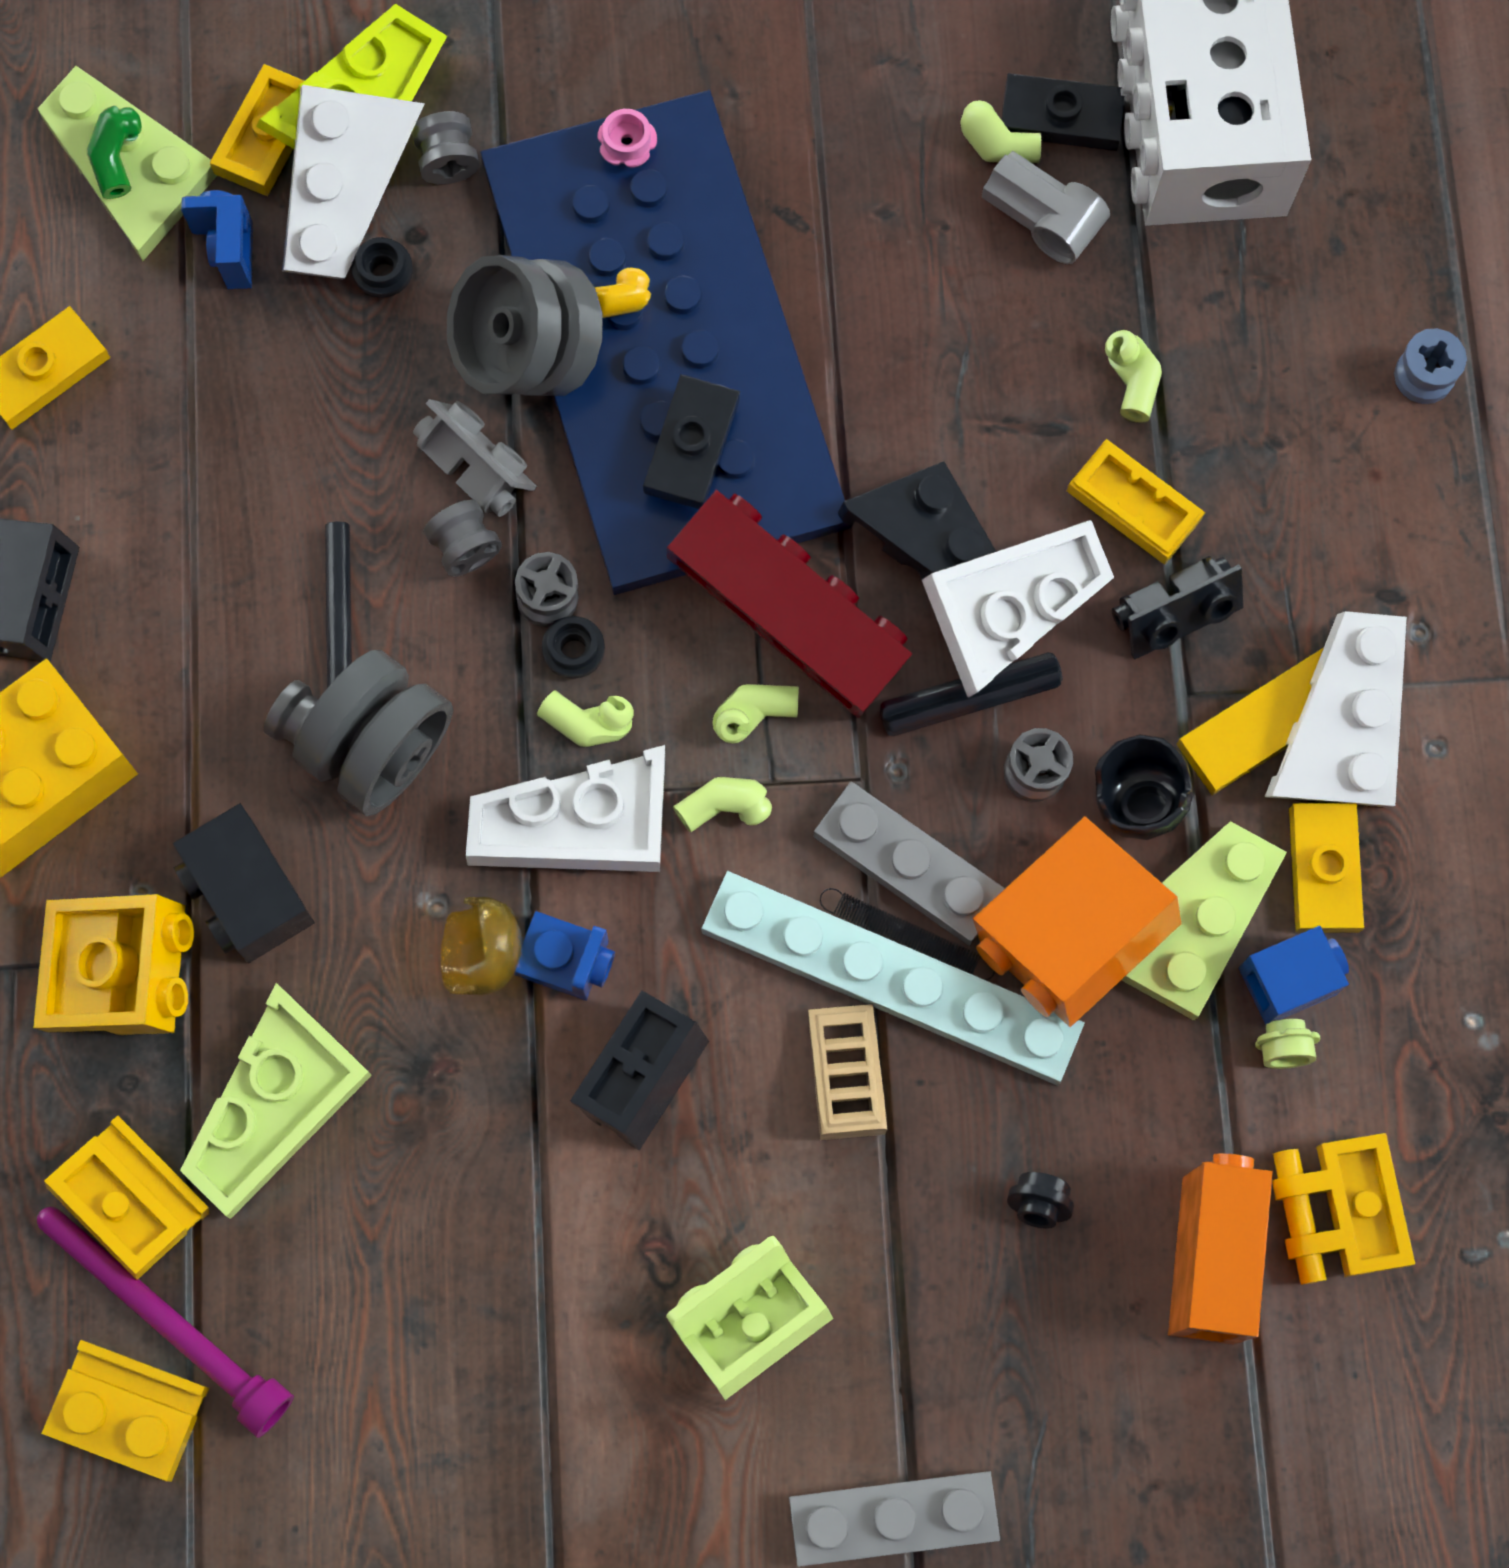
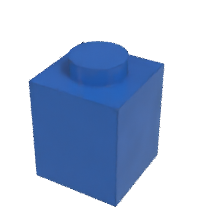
(1295, 974)

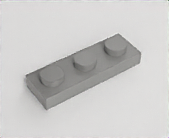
(907, 861)
(894, 1518)

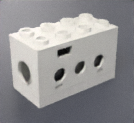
(1211, 108)

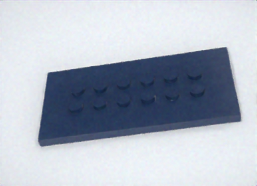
(706, 319)

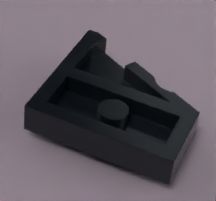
(921, 521)

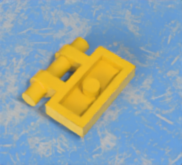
(1362, 1203)

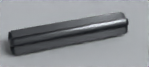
(951, 701)

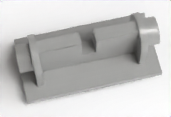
(457, 437)

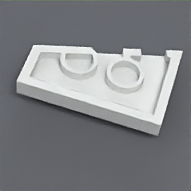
(339, 174)
(1013, 597)
(1351, 720)
(574, 822)

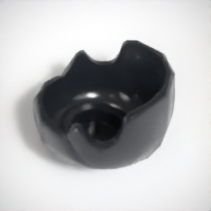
(1143, 787)

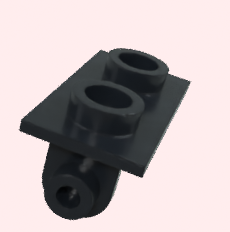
(1203, 596)

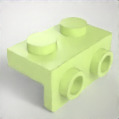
(748, 1316)

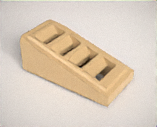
(854, 1123)

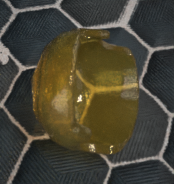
(480, 947)

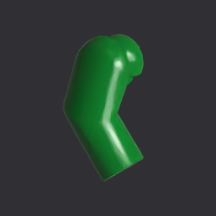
(105, 145)

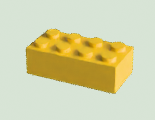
(51, 763)

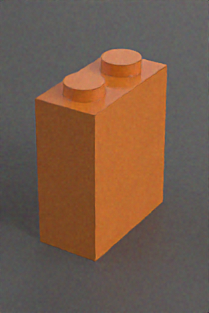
(1076, 922)
(1221, 1251)

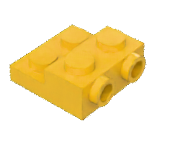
(112, 965)

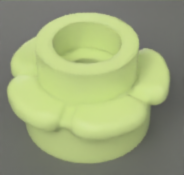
(1287, 1044)

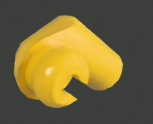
(626, 295)

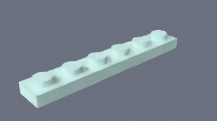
(890, 977)

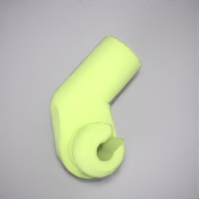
(993, 139)
(1137, 370)
(749, 706)
(588, 726)
(725, 795)

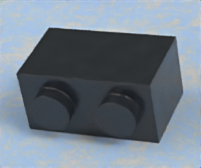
(242, 884)

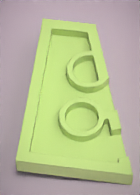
(156, 163)
(1216, 901)
(275, 1101)

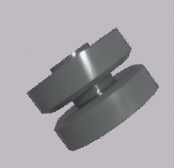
(524, 326)
(372, 732)

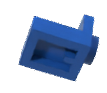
(228, 233)
(565, 956)

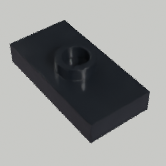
(1064, 111)
(691, 442)

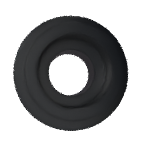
(378, 252)
(573, 629)
(1041, 1200)

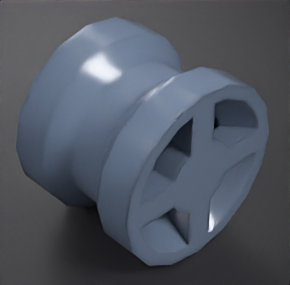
(1421, 379)

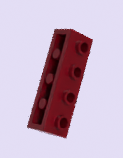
(788, 602)

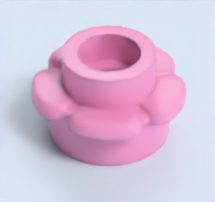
(626, 124)

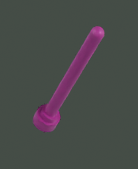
(257, 1400)

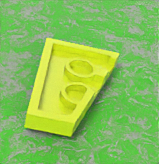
(381, 61)

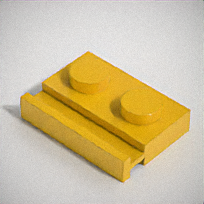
(127, 1197)
(125, 1411)

